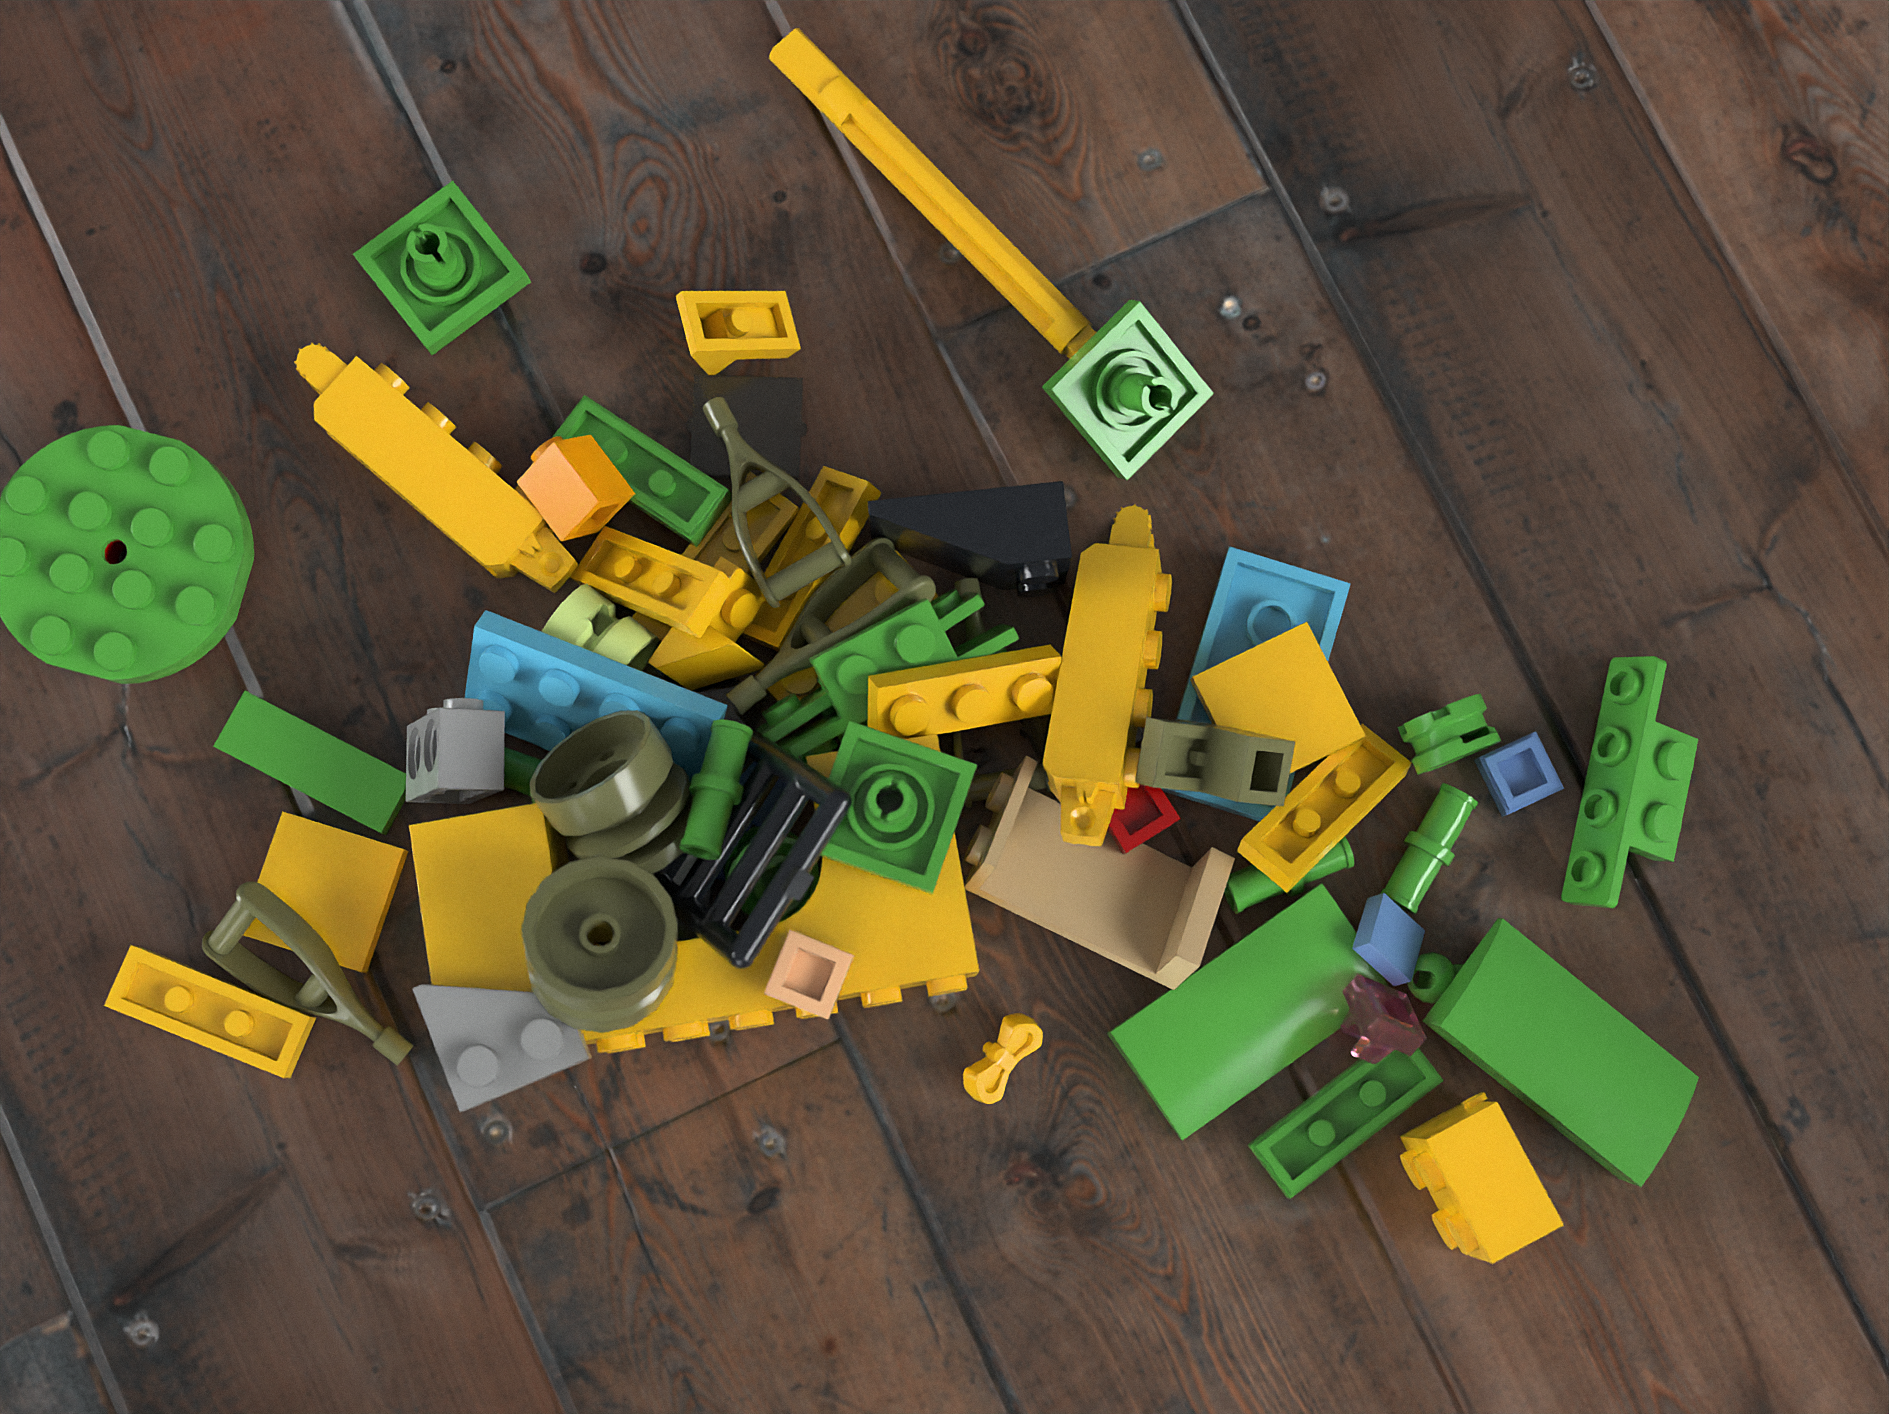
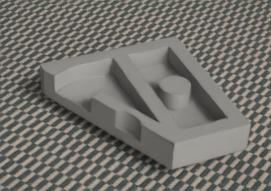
(495, 1040)

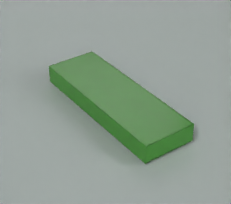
(662, 481)
(314, 762)
(1341, 1117)

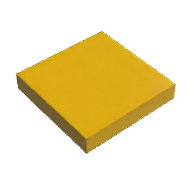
(1282, 692)
(334, 883)

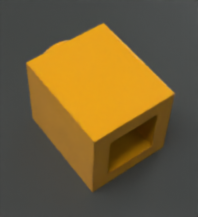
(574, 486)

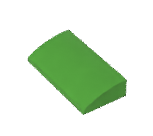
(1245, 1012)
(1565, 1053)

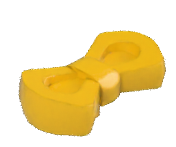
(988, 1077)

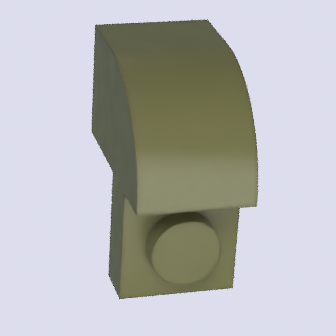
(1215, 761)

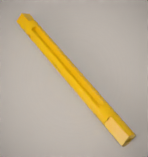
(932, 193)

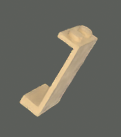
(1123, 906)

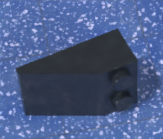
(993, 534)

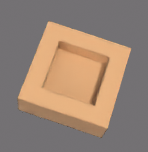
(809, 974)

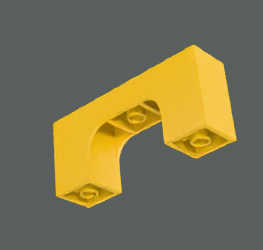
(487, 866)

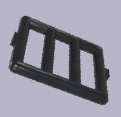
(792, 877)

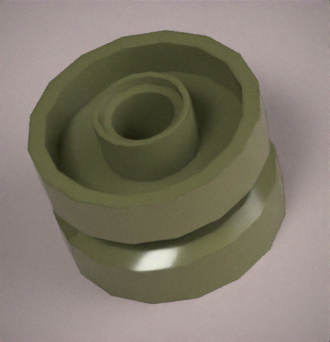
(593, 904)

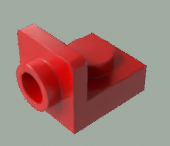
(1144, 816)

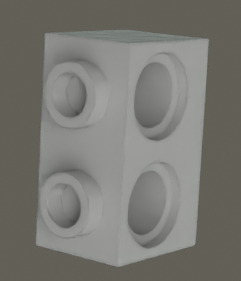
(455, 753)

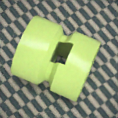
(591, 623)

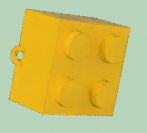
(1478, 1180)

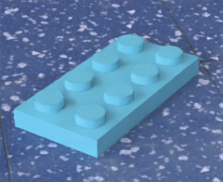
(1251, 605)
(559, 687)

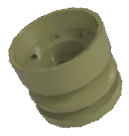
(616, 791)

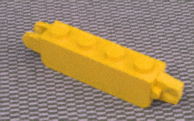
(431, 469)
(1104, 675)

